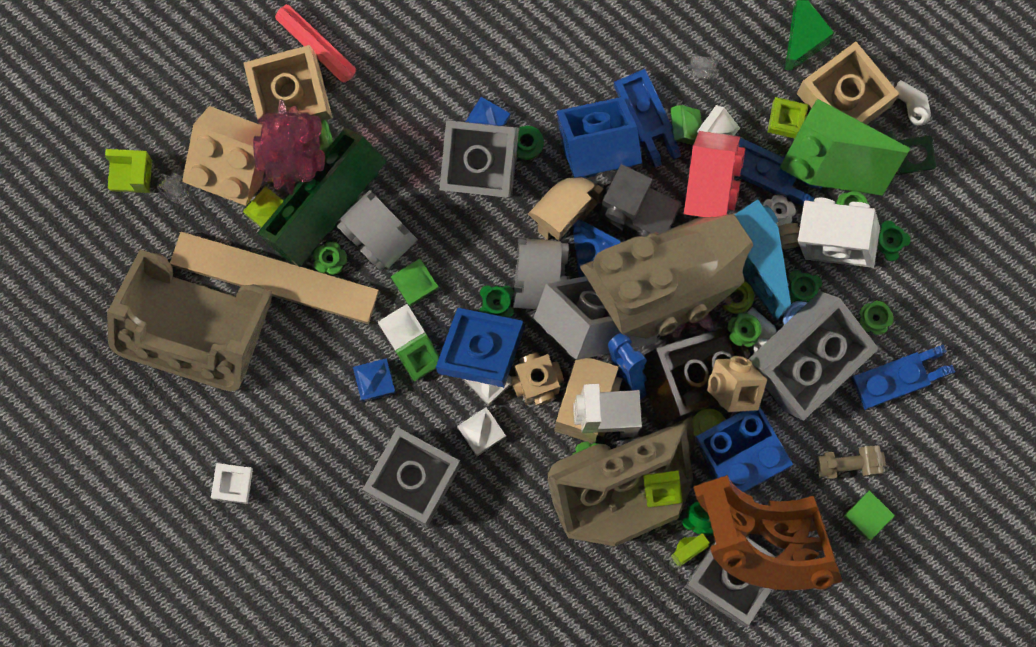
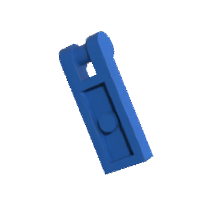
(629, 364)

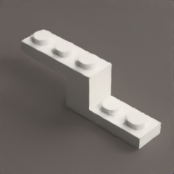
(608, 411)

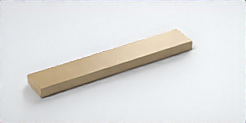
(282, 278)

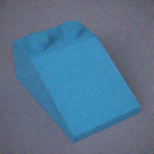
(765, 262)

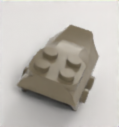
(670, 276)
(603, 488)

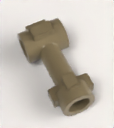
(870, 461)

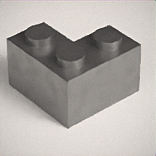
(635, 206)

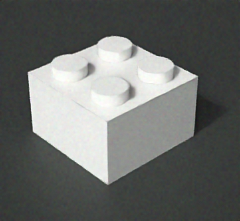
(839, 232)

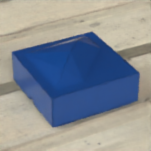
(488, 113)
(374, 380)

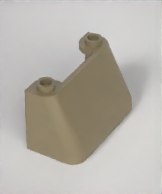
(185, 324)

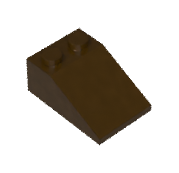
(681, 373)

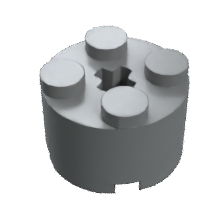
(378, 230)
(537, 264)

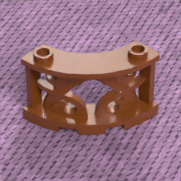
(781, 524)

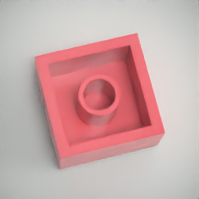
(712, 173)

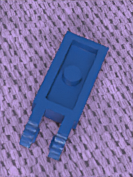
(648, 114)
(763, 170)
(899, 378)

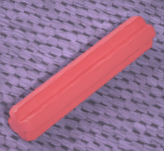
(307, 35)

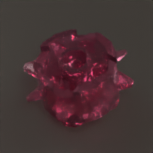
(288, 147)

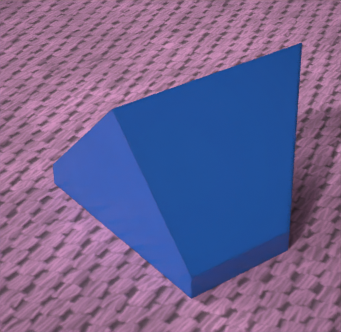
(589, 242)

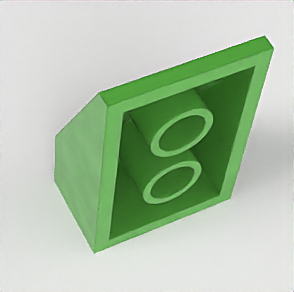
(843, 153)

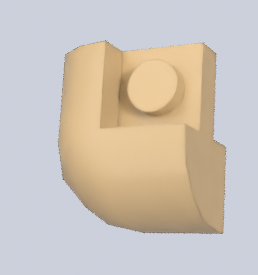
(564, 205)

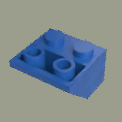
(744, 450)

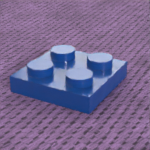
(480, 347)

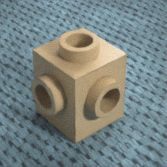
(736, 384)
(532, 391)

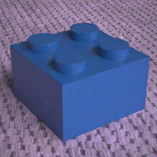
(599, 137)

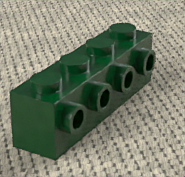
(318, 204)

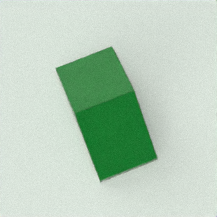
(807, 34)

